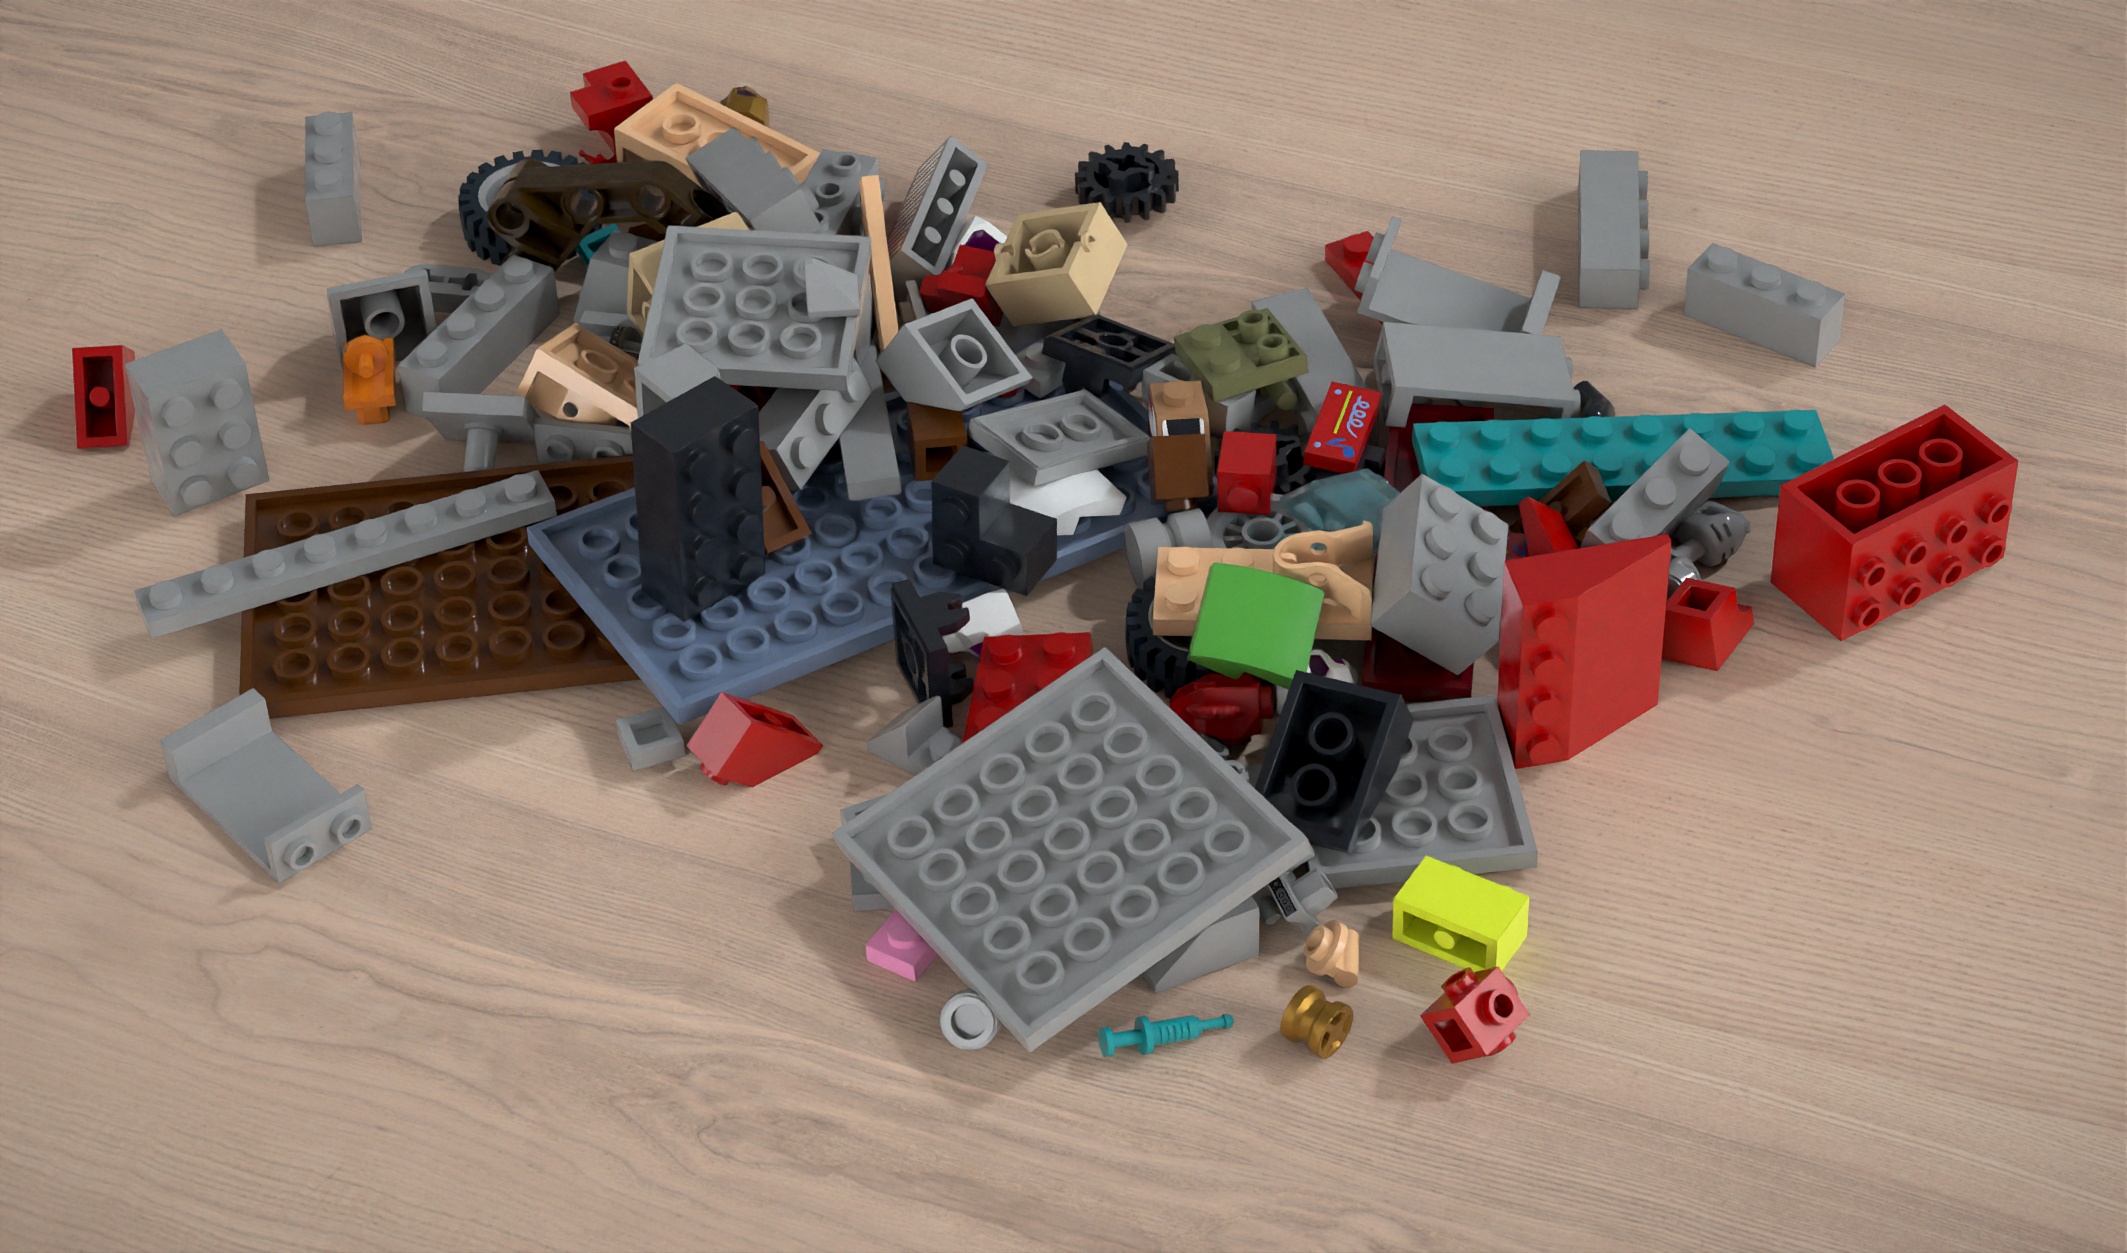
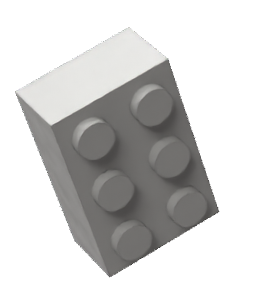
(197, 422)
(1440, 575)

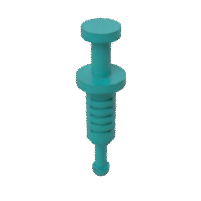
(1148, 1034)

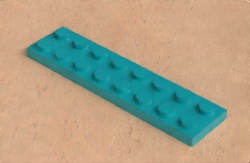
(1527, 458)

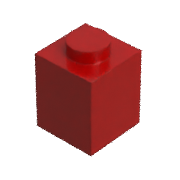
(1246, 473)

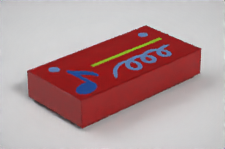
(1342, 428)

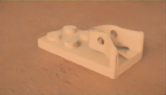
(685, 121)
(584, 373)
(1340, 570)

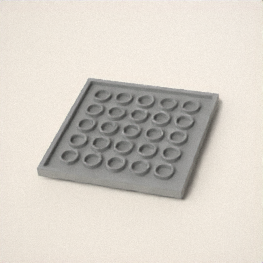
(1070, 847)

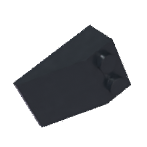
(1333, 757)

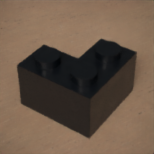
(983, 532)

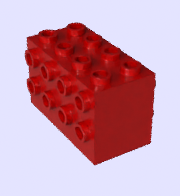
(1893, 522)

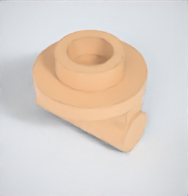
(1333, 952)

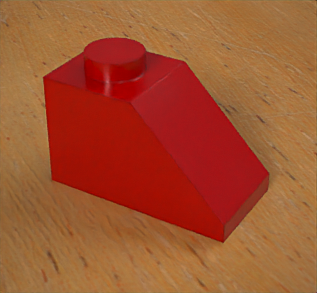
(102, 396)
(749, 742)

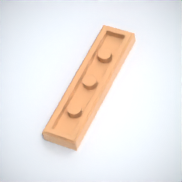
(879, 264)

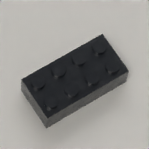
(699, 498)

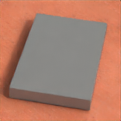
(1059, 437)

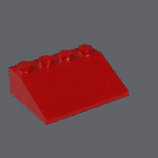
(1580, 645)

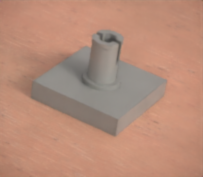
(481, 422)

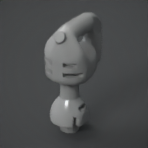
(1710, 534)

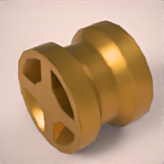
(1316, 1021)

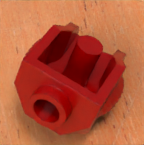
(1225, 706)

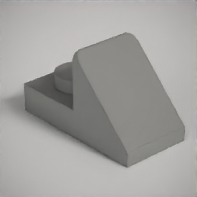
(915, 738)

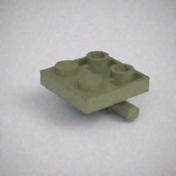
(1243, 357)

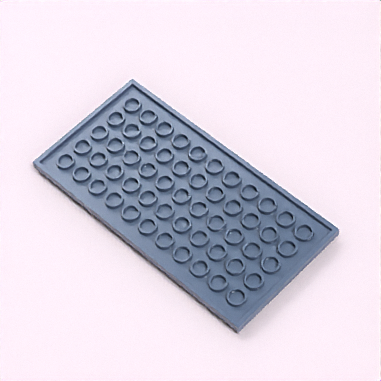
(817, 596)

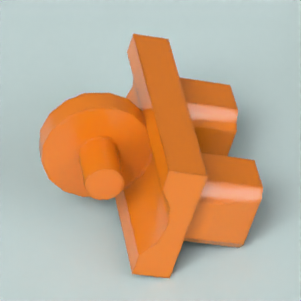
(369, 378)

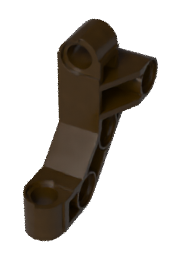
(548, 216)

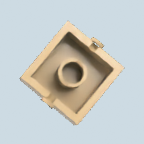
(1056, 264)

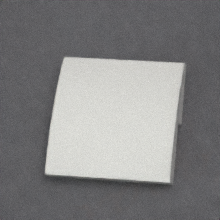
(1068, 498)

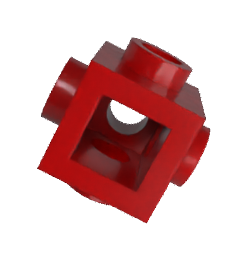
(1475, 1014)

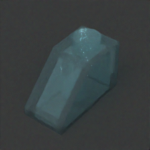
(1341, 502)

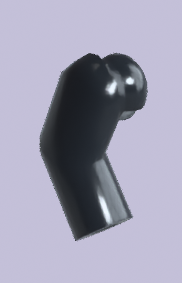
(1593, 402)

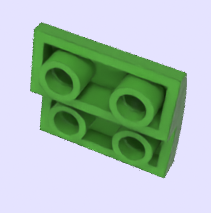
(1255, 624)

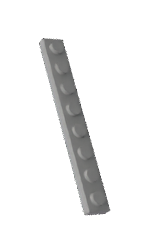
(344, 553)

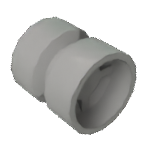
(1145, 536)

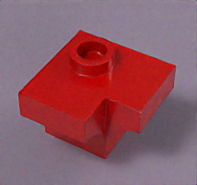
(609, 99)
(962, 282)
(1704, 624)

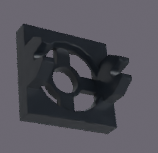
(1115, 355)
(921, 650)

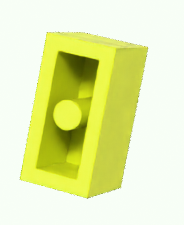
(1460, 916)

